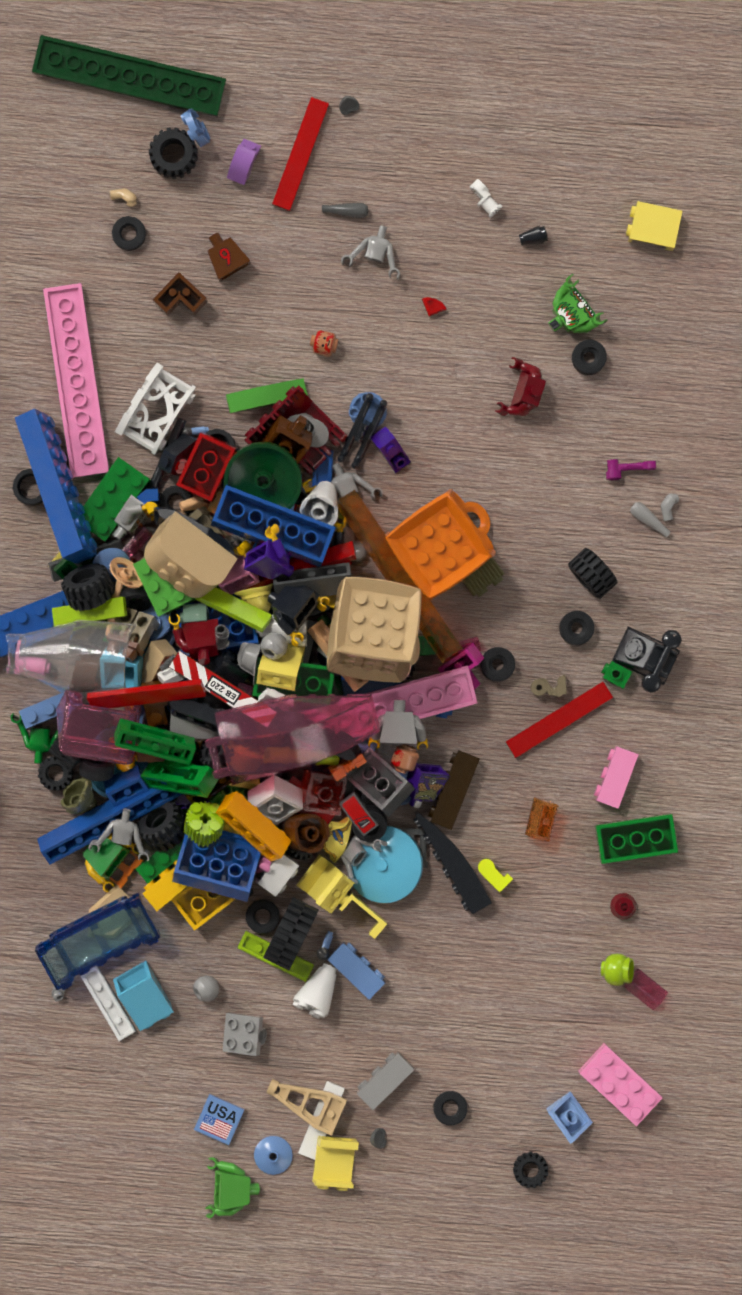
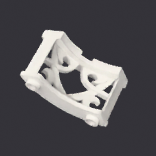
(130, 417)

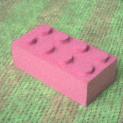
(620, 1084)

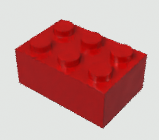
(206, 466)

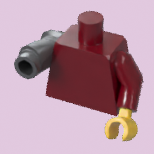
(201, 638)

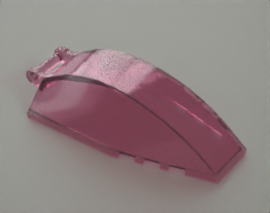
(289, 733)

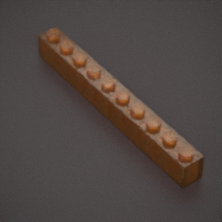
(375, 543)

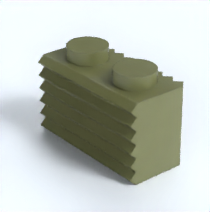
(484, 576)

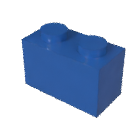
(125, 786)

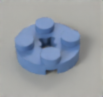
(197, 129)

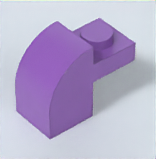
(243, 161)

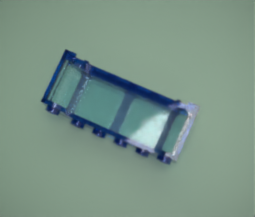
(95, 939)

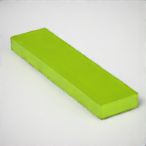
(111, 609)
(236, 609)
(257, 947)

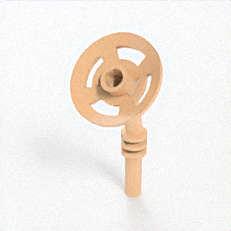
(123, 577)

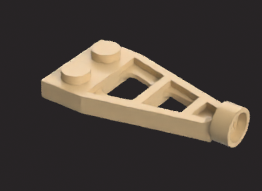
(330, 1112)

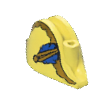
(338, 838)

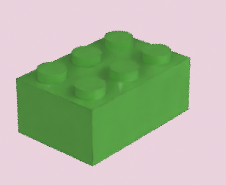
(160, 592)

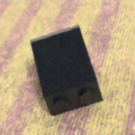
(227, 667)

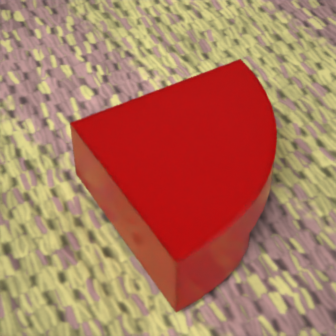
(433, 306)

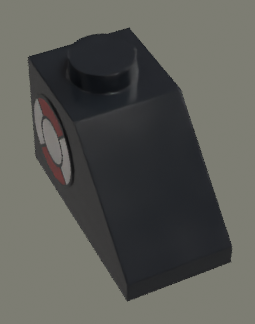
(177, 454)

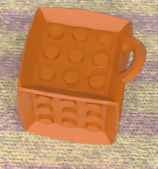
(442, 543)

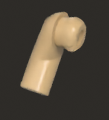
(124, 194)

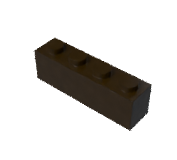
(454, 790)

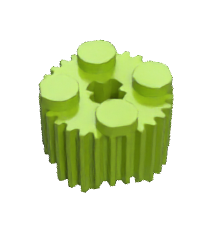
(203, 823)

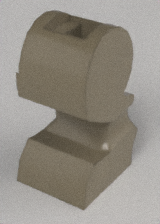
(541, 686)

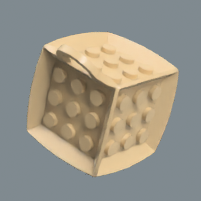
(374, 629)

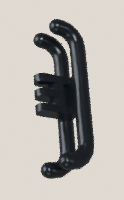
(362, 431)

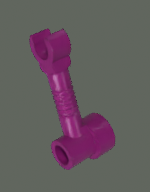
(615, 468)

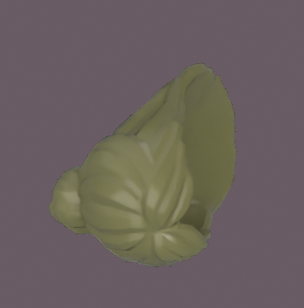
(78, 797)

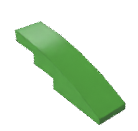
(261, 396)

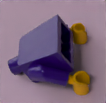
(268, 558)

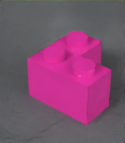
(468, 657)

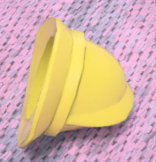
(257, 597)

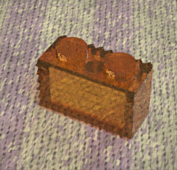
(541, 819)

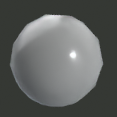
(274, 645)
(206, 988)

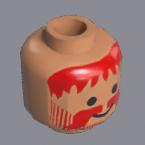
(324, 343)
(405, 758)

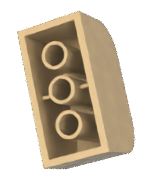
(187, 557)

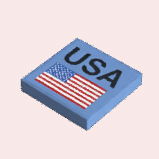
(219, 1119)

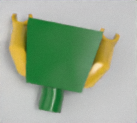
(104, 863)

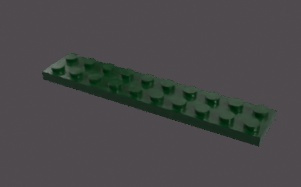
(129, 75)

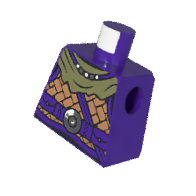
(427, 781)

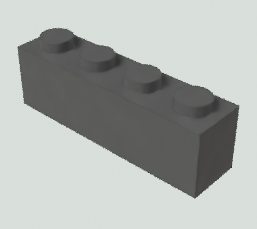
(321, 579)

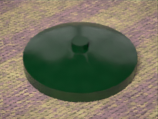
(266, 473)

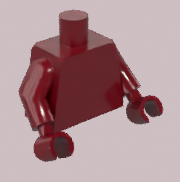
(527, 392)

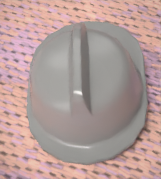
(319, 430)
(248, 657)

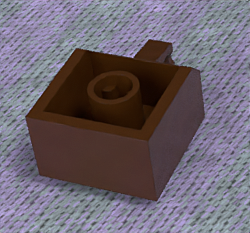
(290, 436)

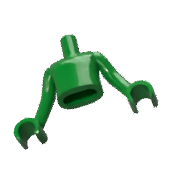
(39, 739)

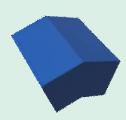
(150, 495)

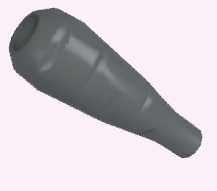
(354, 210)

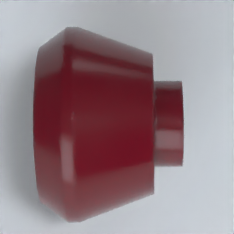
(617, 907)

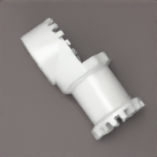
(486, 201)

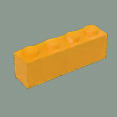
(253, 826)

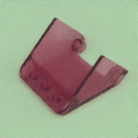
(90, 730)

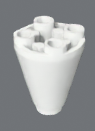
(317, 992)

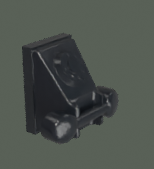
(648, 656)

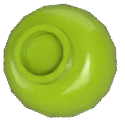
(617, 969)

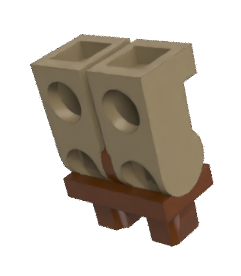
(141, 634)

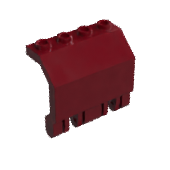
(294, 404)

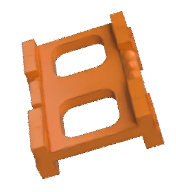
(339, 771)
(127, 870)

